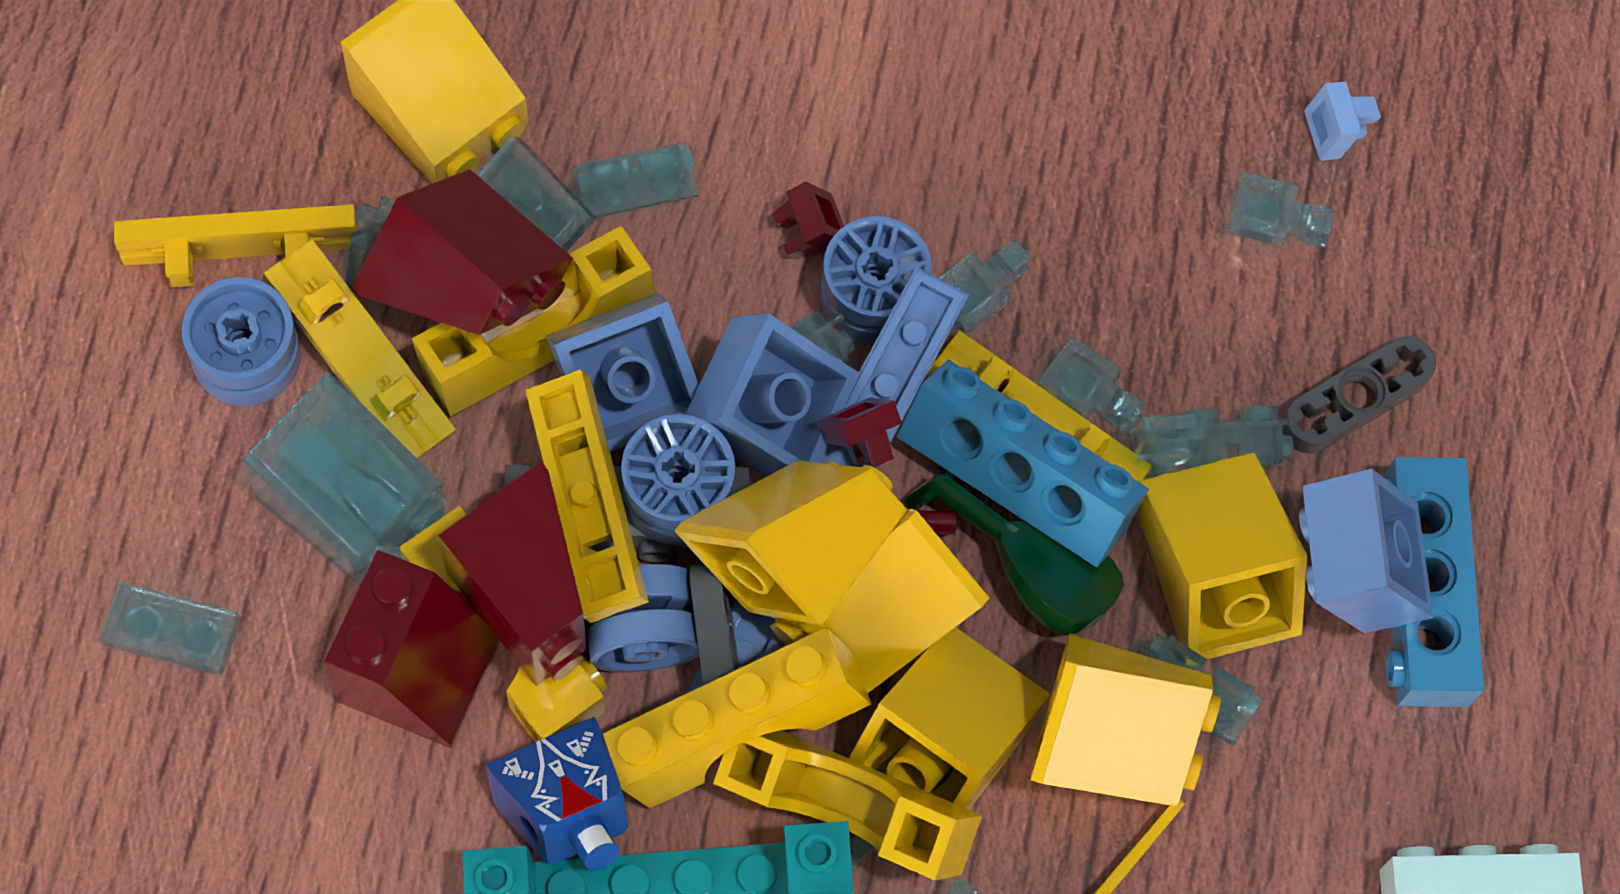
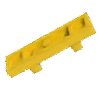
(230, 235)
(358, 350)
(994, 371)
(587, 495)

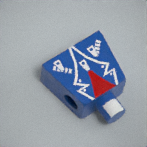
(563, 796)

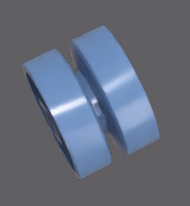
(868, 271)
(241, 341)
(669, 449)
(651, 634)

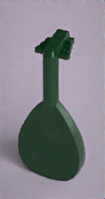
(1046, 576)

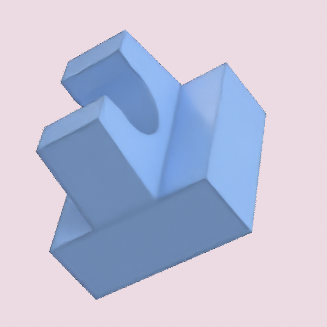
(1338, 119)

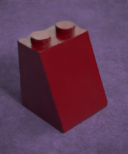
(462, 257)
(519, 575)
(410, 650)

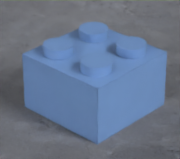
(633, 365)
(770, 391)
(1365, 551)

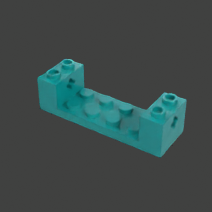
(809, 862)

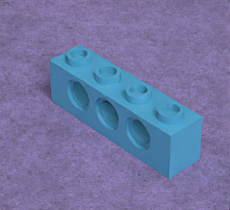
(984, 441)
(1453, 674)

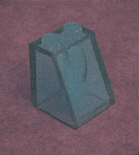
(343, 479)

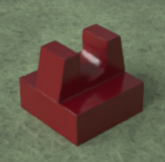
(816, 216)
(863, 430)

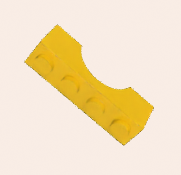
(473, 366)
(785, 690)
(539, 708)
(888, 813)

